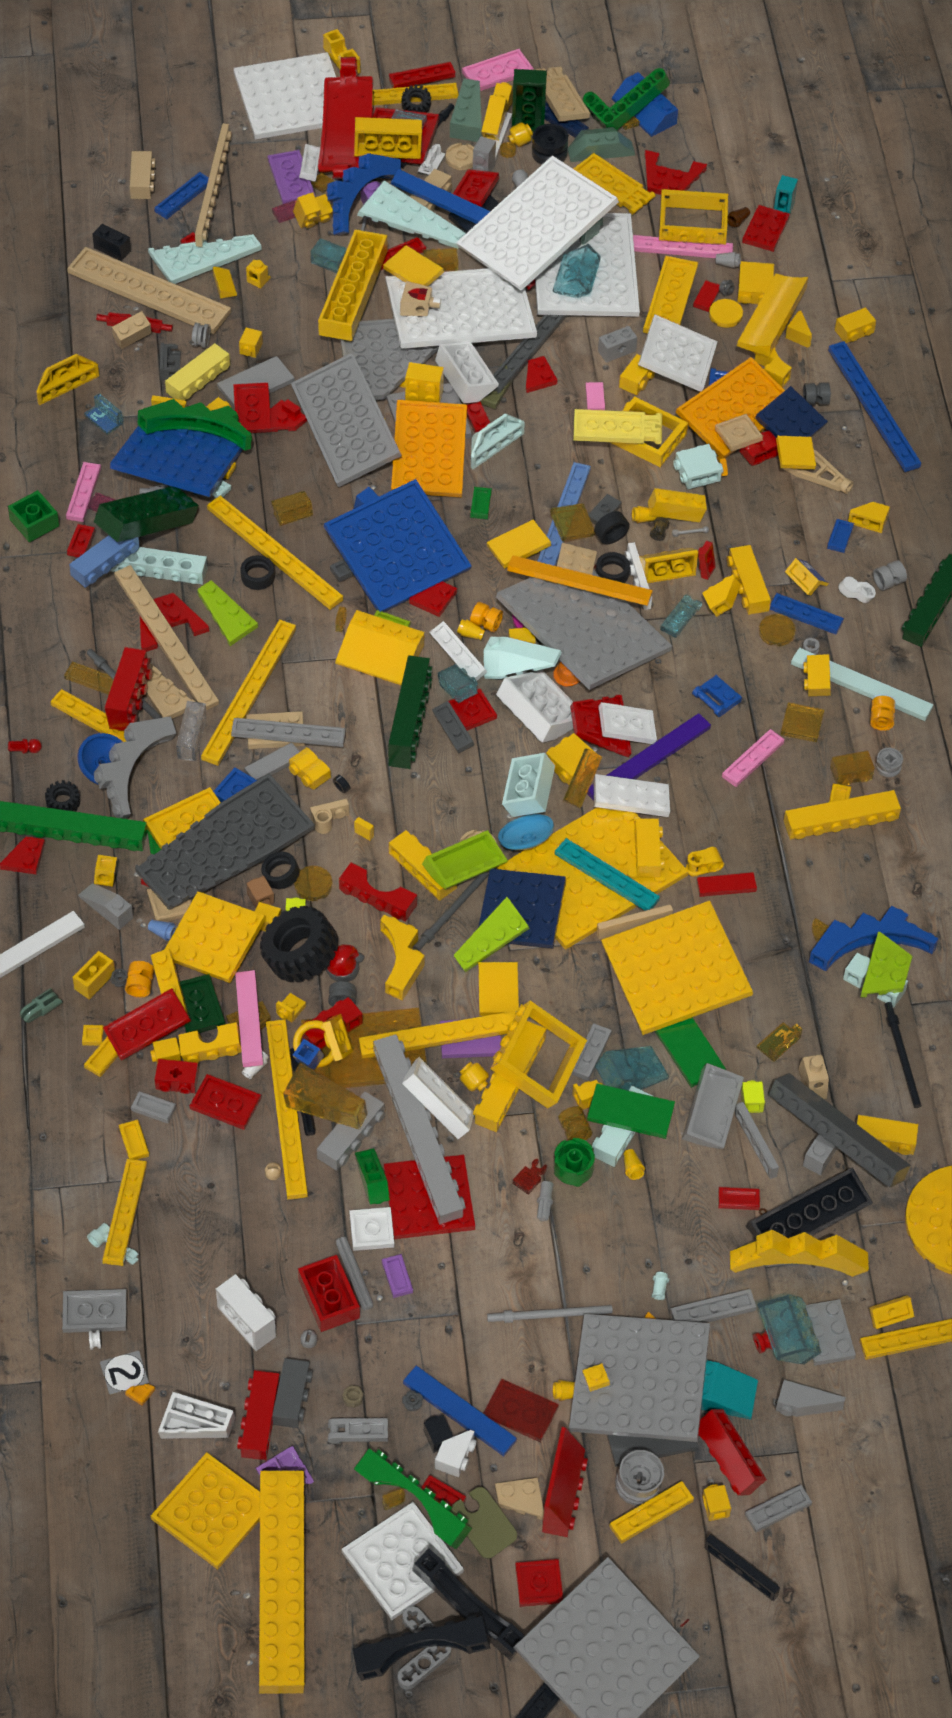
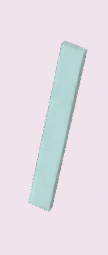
(870, 687)

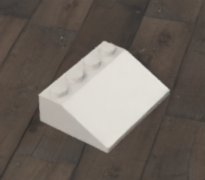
(538, 704)

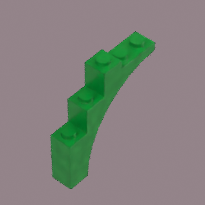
(197, 417)

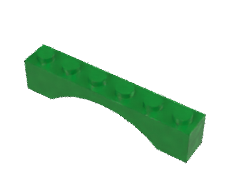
(445, 1523)

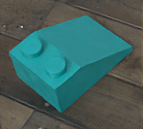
(728, 1390)

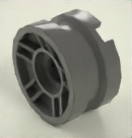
(340, 991)

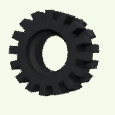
(416, 92)
(62, 789)

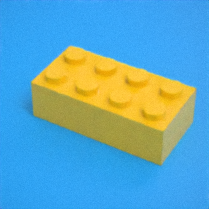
(388, 137)

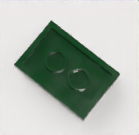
(201, 1004)

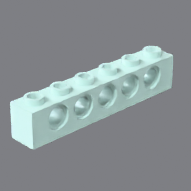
(166, 565)

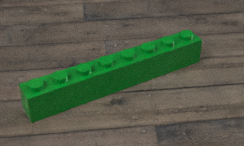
(73, 826)

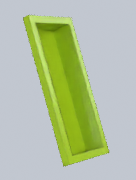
(464, 860)

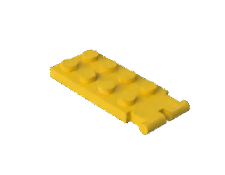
(626, 189)

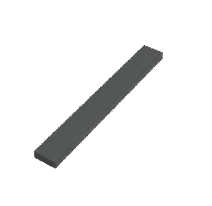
(526, 350)

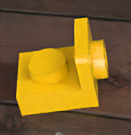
(290, 1007)

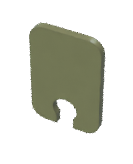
(490, 1527)

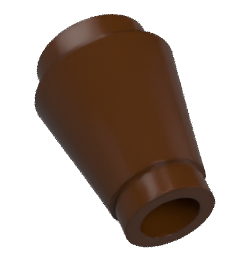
(737, 217)

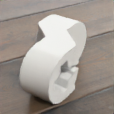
(853, 589)

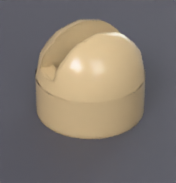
(273, 1171)

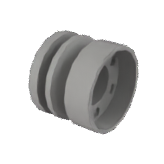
(641, 1466)

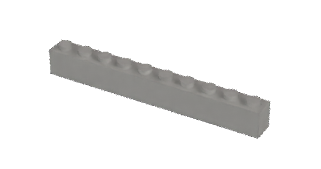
(419, 1132)

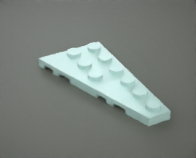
(408, 215)
(190, 260)

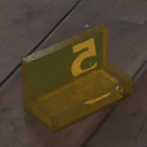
(779, 1041)

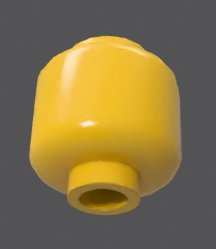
(520, 134)
(474, 1077)

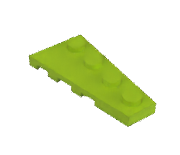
(493, 934)

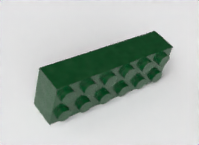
(145, 513)
(410, 712)

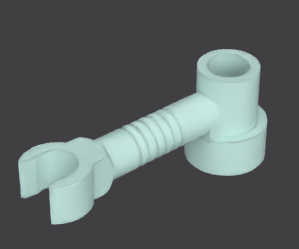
(100, 1235)

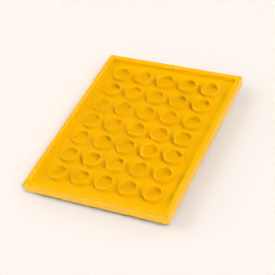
(587, 902)

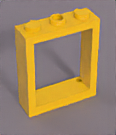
(647, 452)

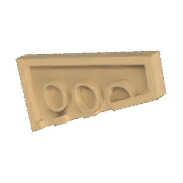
(165, 696)

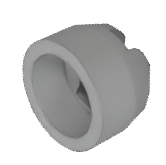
(313, 1339)

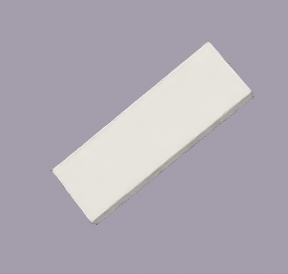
(310, 162)

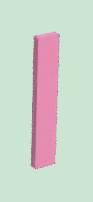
(654, 245)
(249, 1019)

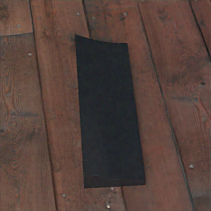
(815, 1208)

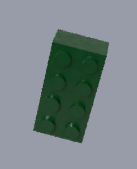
(529, 97)

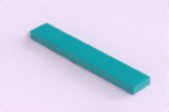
(607, 875)

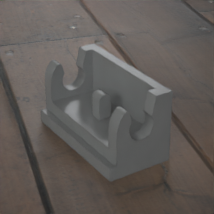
(169, 360)

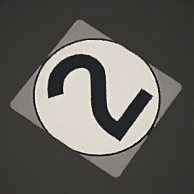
(124, 1372)

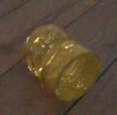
(575, 1123)

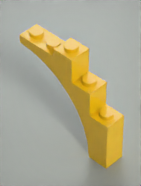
(800, 1249)

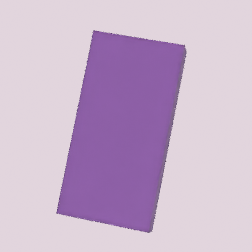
(397, 1276)

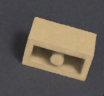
(131, 330)

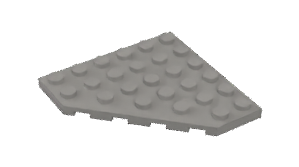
(380, 355)

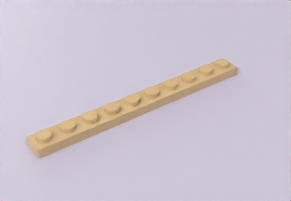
(212, 186)
(166, 637)

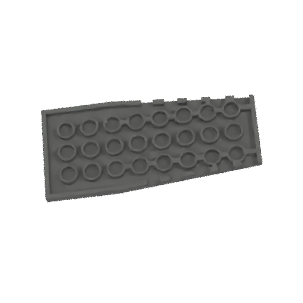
(225, 842)

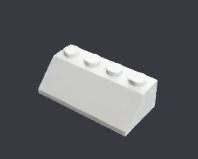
(466, 371)

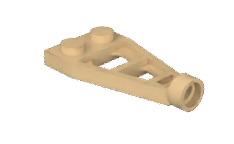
(838, 483)

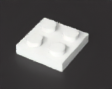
(371, 1228)

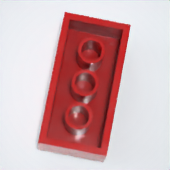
(128, 688)

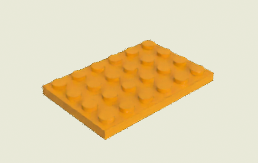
(737, 393)
(430, 446)

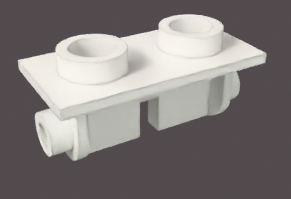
(432, 160)

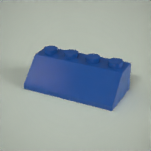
(656, 115)

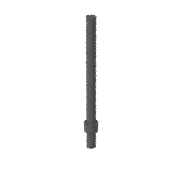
(101, 663)
(428, 935)

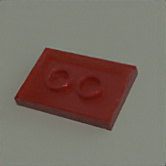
(521, 1410)

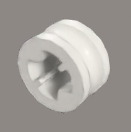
(94, 1339)

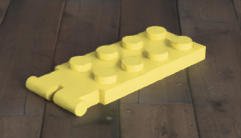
(617, 426)

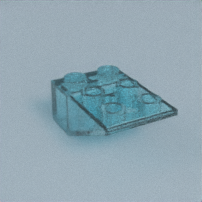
(631, 1067)

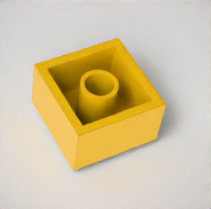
(424, 383)

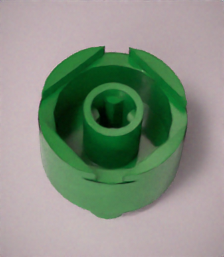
(574, 1161)

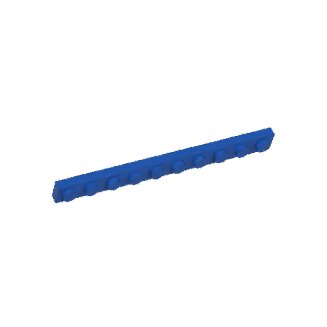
(874, 406)

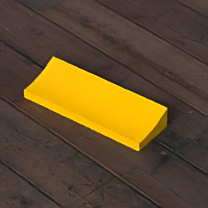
(772, 314)

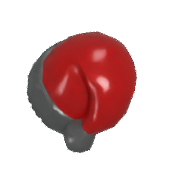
(345, 963)

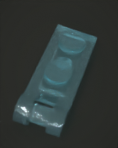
(680, 616)

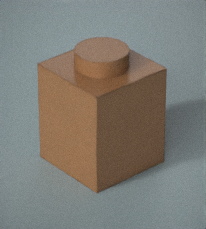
(260, 891)

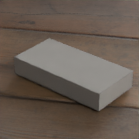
(153, 1107)

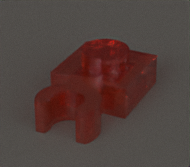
(529, 1178)

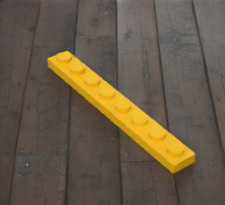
(444, 1033)

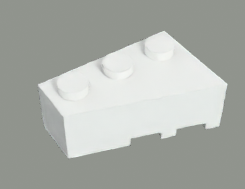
(195, 1419)

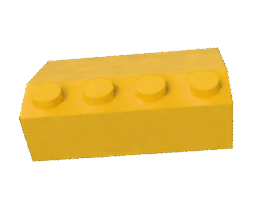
(379, 647)

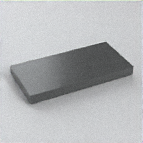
(622, 1445)

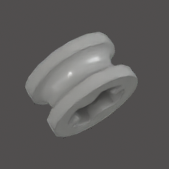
(811, 642)

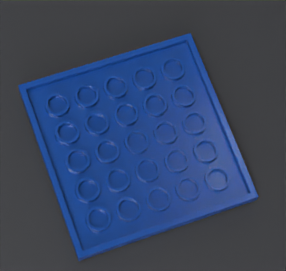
(178, 458)
(397, 546)

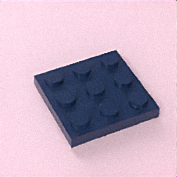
(791, 416)

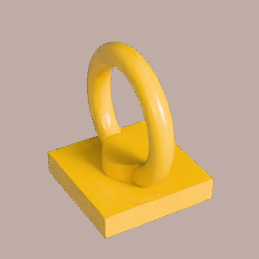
(335, 1038)

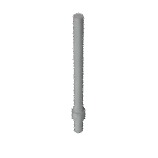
(508, 1316)

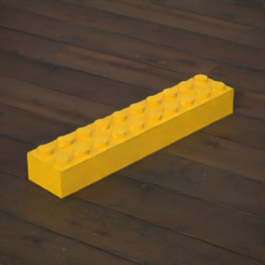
(281, 1582)

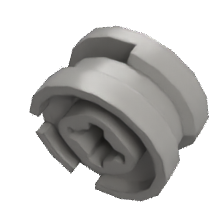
(201, 335)
(889, 762)

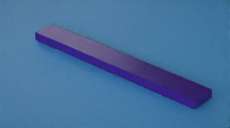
(660, 750)

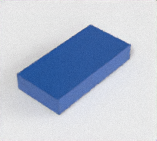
(840, 535)

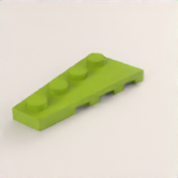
(229, 616)

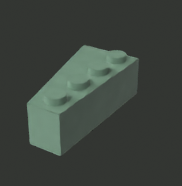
(466, 117)

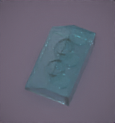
(577, 272)
(789, 1329)

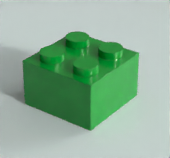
(33, 516)

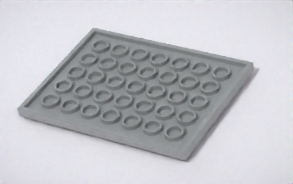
(593, 631)

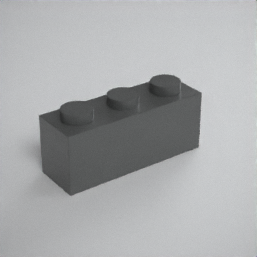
(292, 1393)

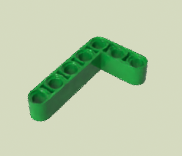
(630, 103)

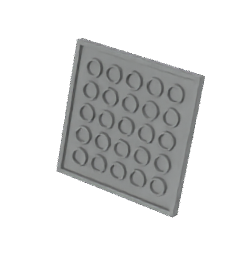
(653, 1377)
(606, 1648)

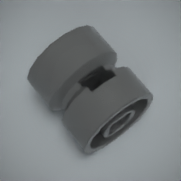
(817, 393)

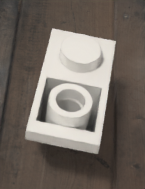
(454, 1452)

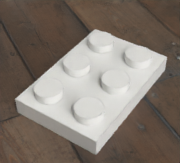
(627, 723)

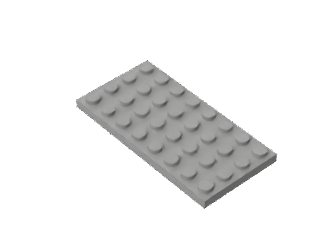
(346, 419)

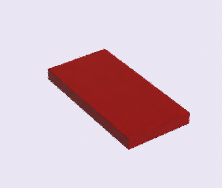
(146, 1024)

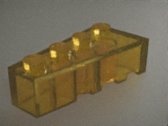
(323, 1098)

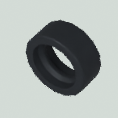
(611, 527)
(617, 559)
(254, 562)
(277, 859)

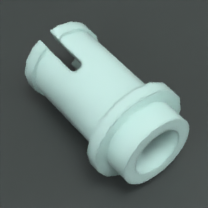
(660, 1281)

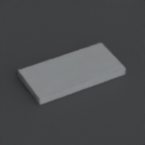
(269, 371)

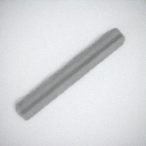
(354, 1273)

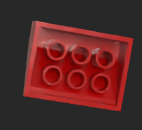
(564, 1485)

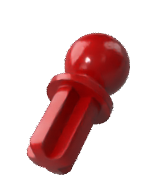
(32, 746)

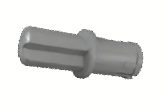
(545, 1200)

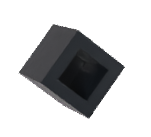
(436, 1431)

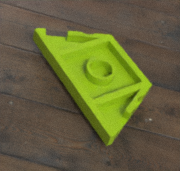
(886, 968)

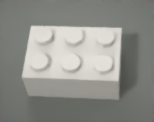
(246, 1312)

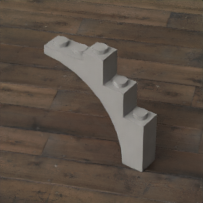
(115, 775)

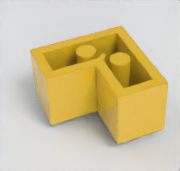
(312, 210)

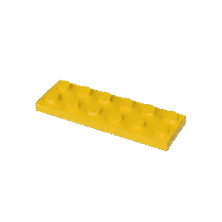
(672, 290)

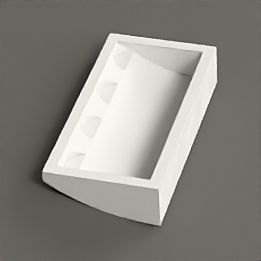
(438, 1098)

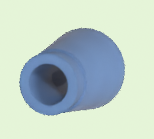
(162, 929)

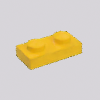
(891, 1312)

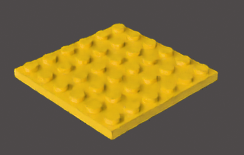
(676, 967)

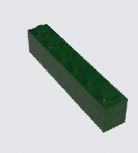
(930, 605)

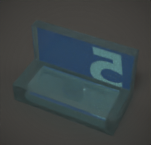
(104, 414)

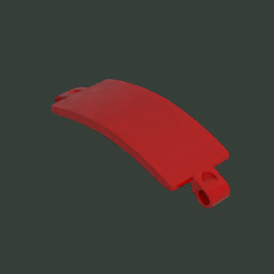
(343, 101)

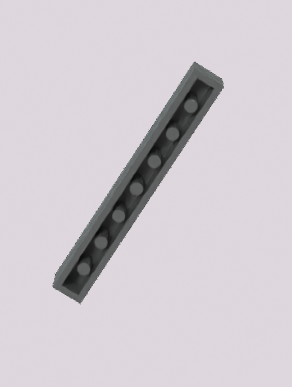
(839, 1130)

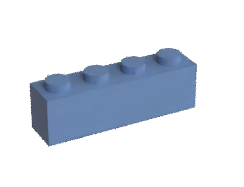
(101, 559)

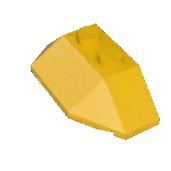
(65, 377)

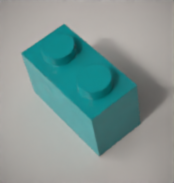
(785, 194)

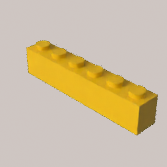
(842, 814)
(502, 1093)

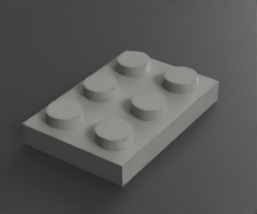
(94, 1310)
(831, 1331)

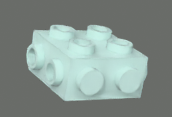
(698, 466)

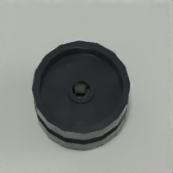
(549, 141)

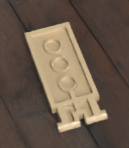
(563, 96)

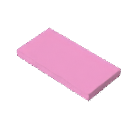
(497, 69)

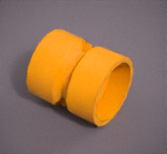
(485, 616)
(882, 713)
(139, 979)

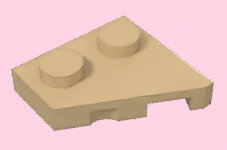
(521, 1497)

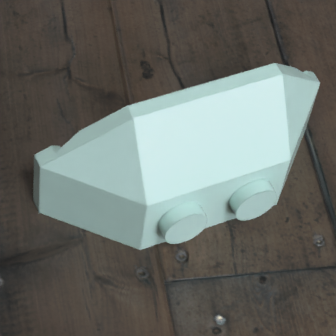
(495, 438)

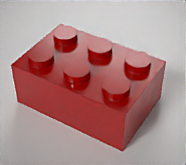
(328, 1293)

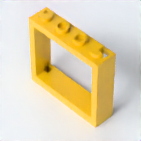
(693, 200)
(522, 1081)

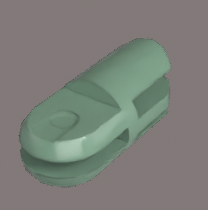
(40, 1005)

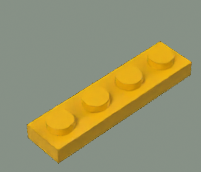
(167, 974)
(651, 1512)

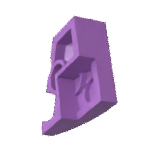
(285, 1461)

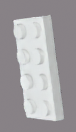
(631, 795)

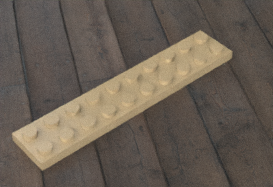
(148, 289)

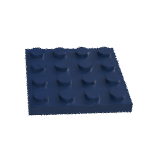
(535, 898)

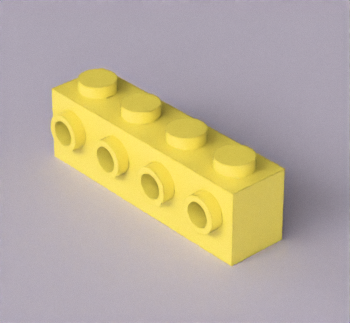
(197, 373)

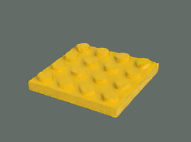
(178, 817)
(214, 936)
(210, 1510)

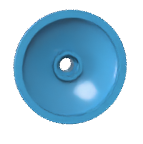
(526, 832)

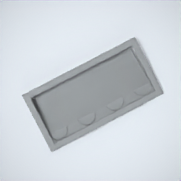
(713, 1107)

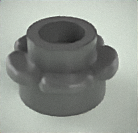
(726, 287)
(116, 974)
(412, 1406)

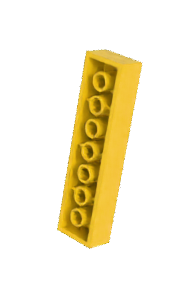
(353, 285)

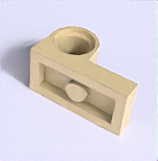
(323, 814)

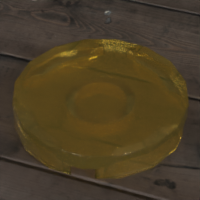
(777, 630)
(313, 883)

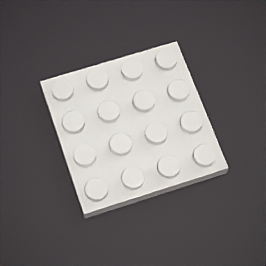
(677, 353)
(387, 1556)

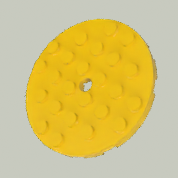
(930, 1218)

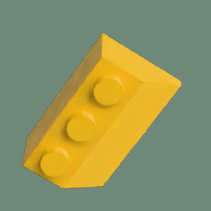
(669, 564)

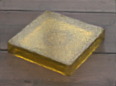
(572, 522)
(802, 722)

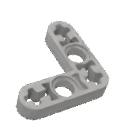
(440, 1657)

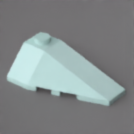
(511, 656)

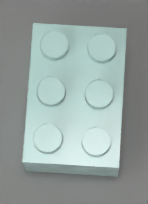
(528, 784)

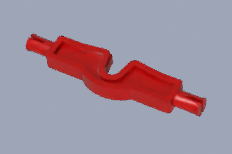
(114, 318)

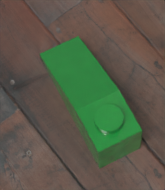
(372, 1176)

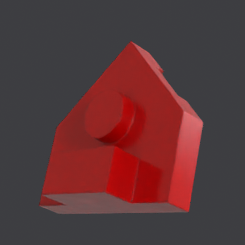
(286, 416)

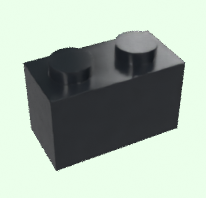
(111, 242)

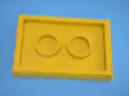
(413, 267)
(520, 542)
(498, 987)

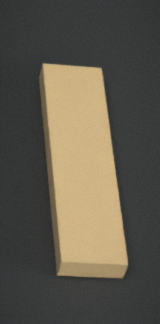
(618, 925)

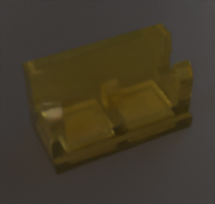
(292, 508)

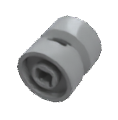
(889, 575)

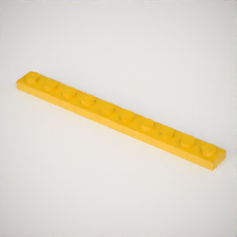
(275, 552)
(249, 691)
(287, 1117)

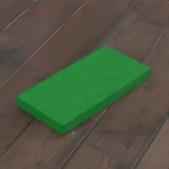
(688, 1049)
(631, 1111)

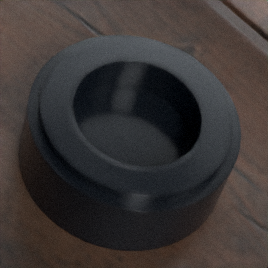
(341, 784)

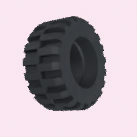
(308, 958)

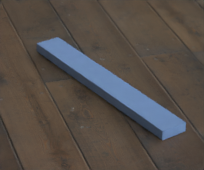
(570, 496)

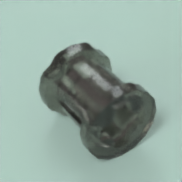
(658, 532)

